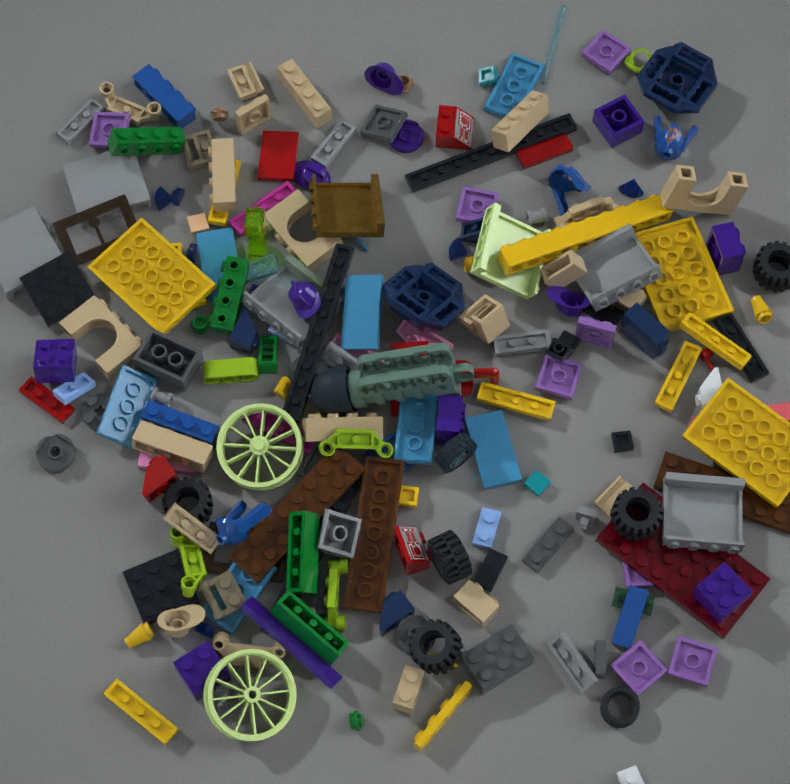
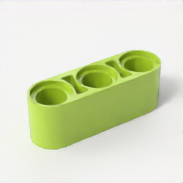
(230, 370)

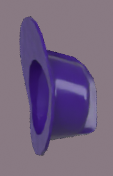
(384, 78)
(305, 170)
(304, 298)
(568, 301)

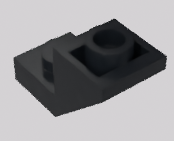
(563, 346)

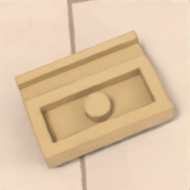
(245, 81)
(607, 498)

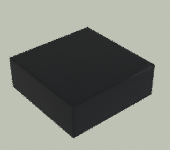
(622, 441)

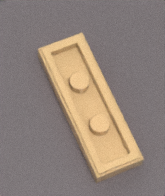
(191, 528)

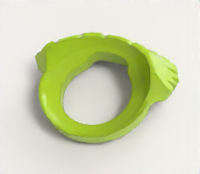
(629, 60)

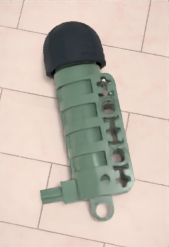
(346, 390)

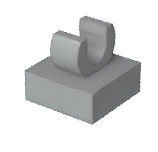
(585, 515)

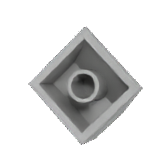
(338, 534)

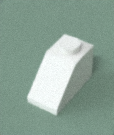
(708, 388)

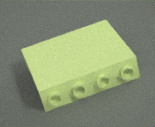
(496, 232)

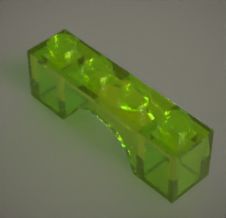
(256, 230)

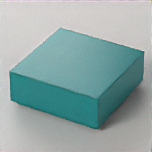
(487, 76)
(537, 483)

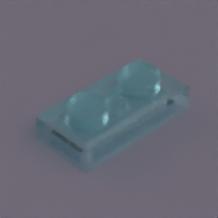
(263, 267)

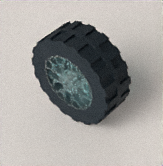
(455, 452)

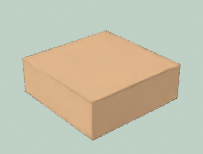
(198, 223)

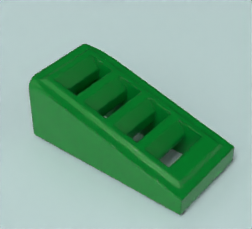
(268, 366)

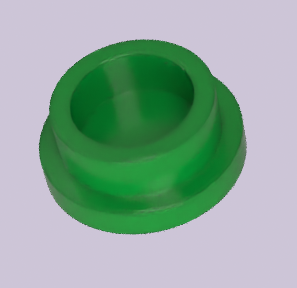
(200, 324)
(356, 720)

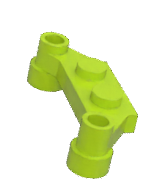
(355, 439)
(192, 562)
(332, 582)

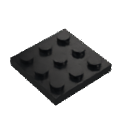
(57, 288)
(158, 586)

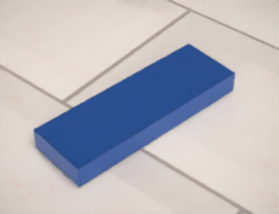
(630, 616)

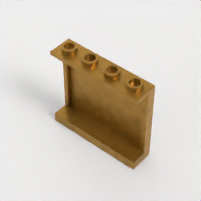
(347, 209)

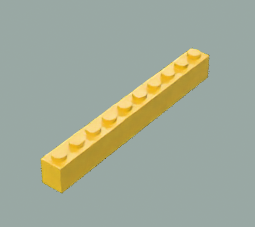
(576, 235)

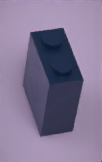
(645, 331)

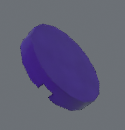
(409, 137)

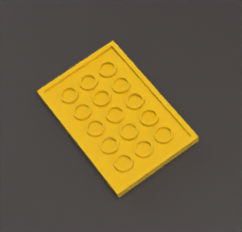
(688, 274)
(152, 277)
(745, 440)

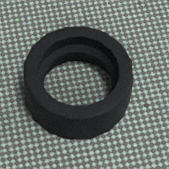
(631, 696)

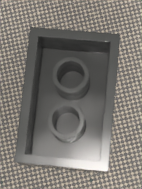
(168, 359)
(496, 659)

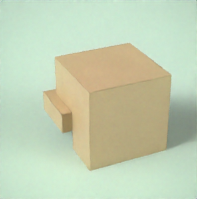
(485, 319)

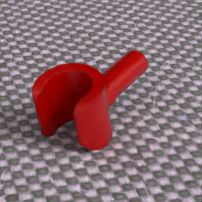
(705, 356)

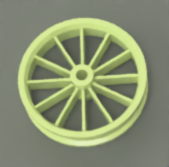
(260, 446)
(249, 695)

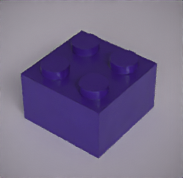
(618, 121)
(726, 248)
(55, 361)
(449, 418)
(722, 592)
(195, 668)

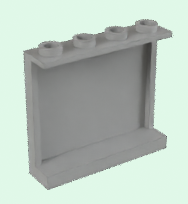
(105, 178)
(24, 247)
(616, 268)
(274, 307)
(702, 512)

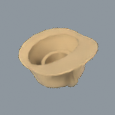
(180, 620)

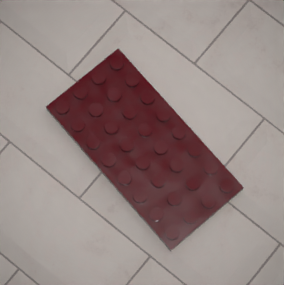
(680, 569)

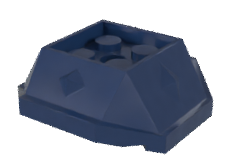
(683, 66)
(425, 296)

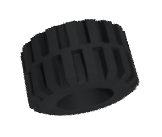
(768, 276)
(190, 488)
(643, 501)
(450, 557)
(421, 640)

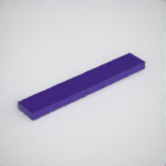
(291, 642)

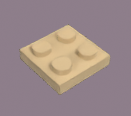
(253, 114)

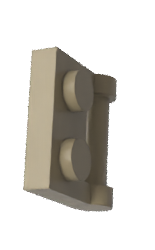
(202, 141)
(228, 591)

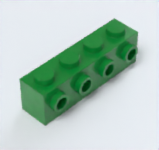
(146, 141)
(230, 295)
(302, 552)
(309, 627)

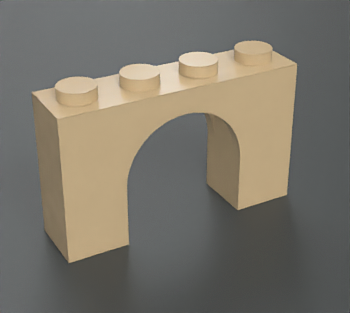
(721, 200)
(280, 220)
(95, 314)

